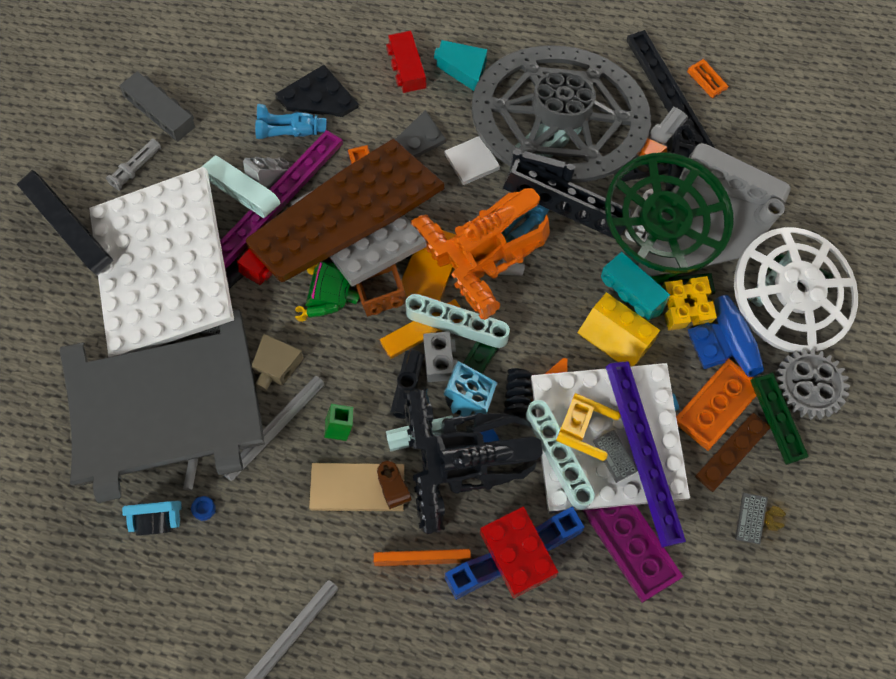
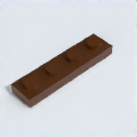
(732, 452)

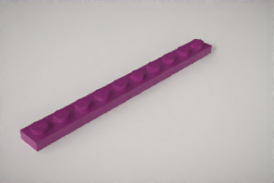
(285, 189)

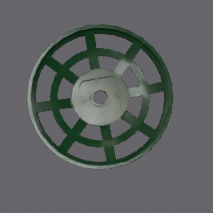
(675, 206)

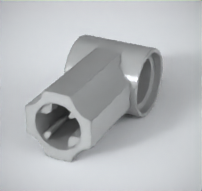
(664, 132)

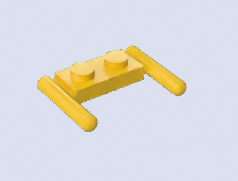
(577, 421)

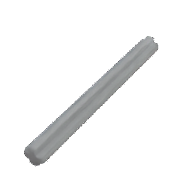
(281, 421)
(293, 631)

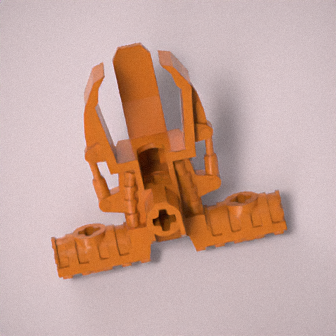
(482, 245)

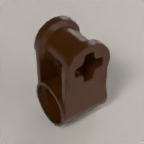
(393, 488)

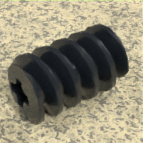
(517, 392)

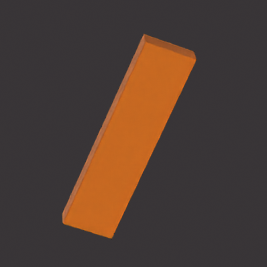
(422, 557)

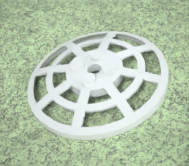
(788, 293)

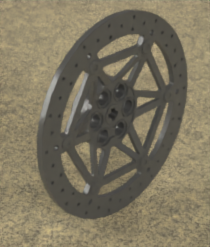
(562, 102)

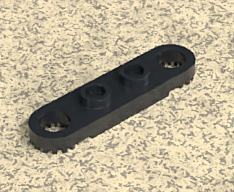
(683, 148)

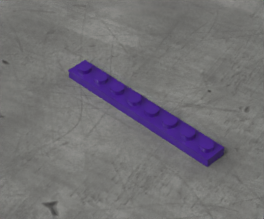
(645, 454)

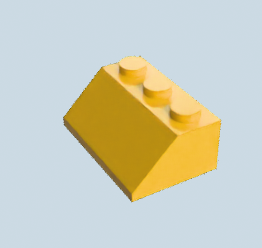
(618, 331)

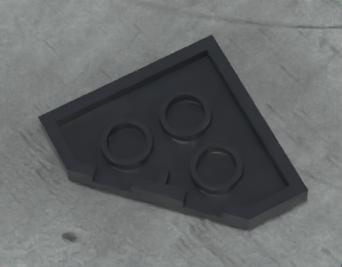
(318, 94)

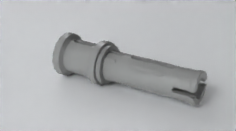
(127, 170)

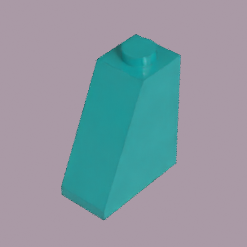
(461, 62)

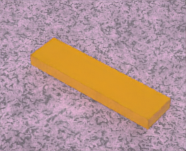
(410, 335)

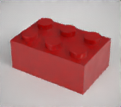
(518, 552)

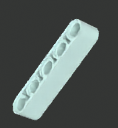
(241, 187)
(450, 312)
(560, 466)

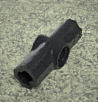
(409, 372)

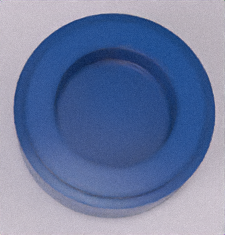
(203, 508)

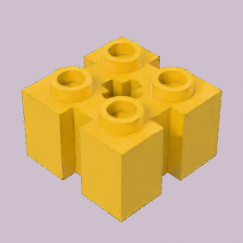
(697, 309)

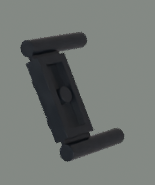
(547, 164)

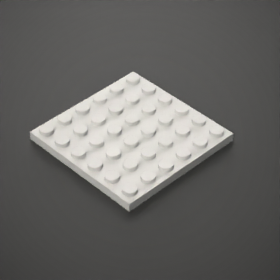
(658, 403)

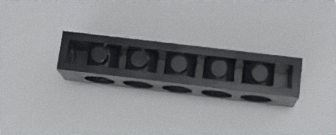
(563, 197)

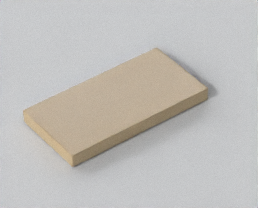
(348, 487)

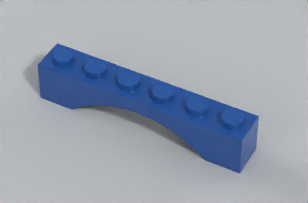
(483, 569)

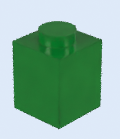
(338, 422)

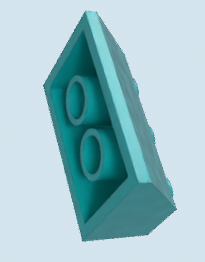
(635, 286)

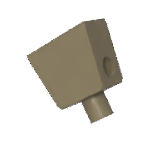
(275, 362)

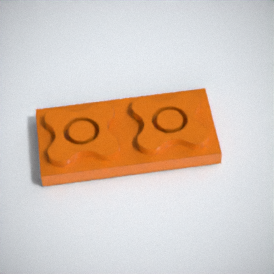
(717, 405)

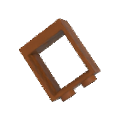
(384, 302)

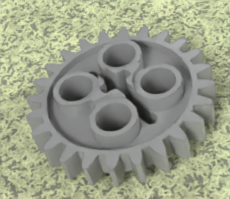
(812, 401)

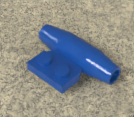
(728, 338)

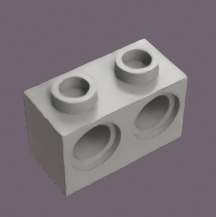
(437, 357)

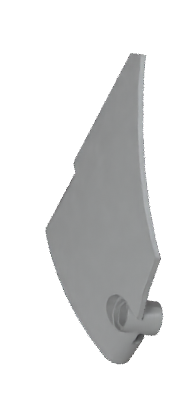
(752, 199)

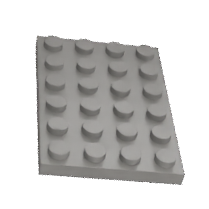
(377, 250)

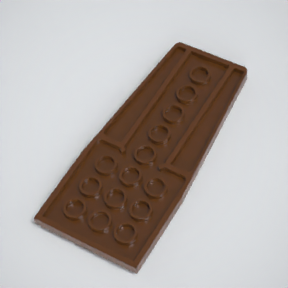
(344, 210)

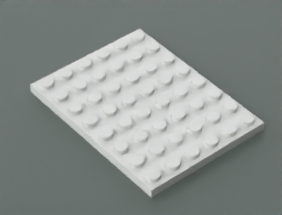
(165, 264)

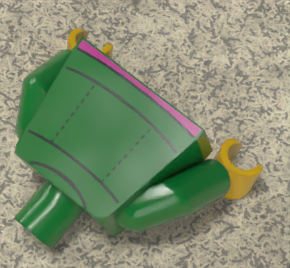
(326, 292)

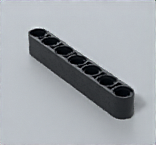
(65, 222)

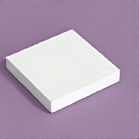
(472, 160)

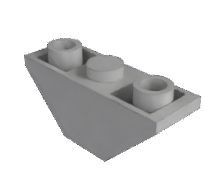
(265, 170)

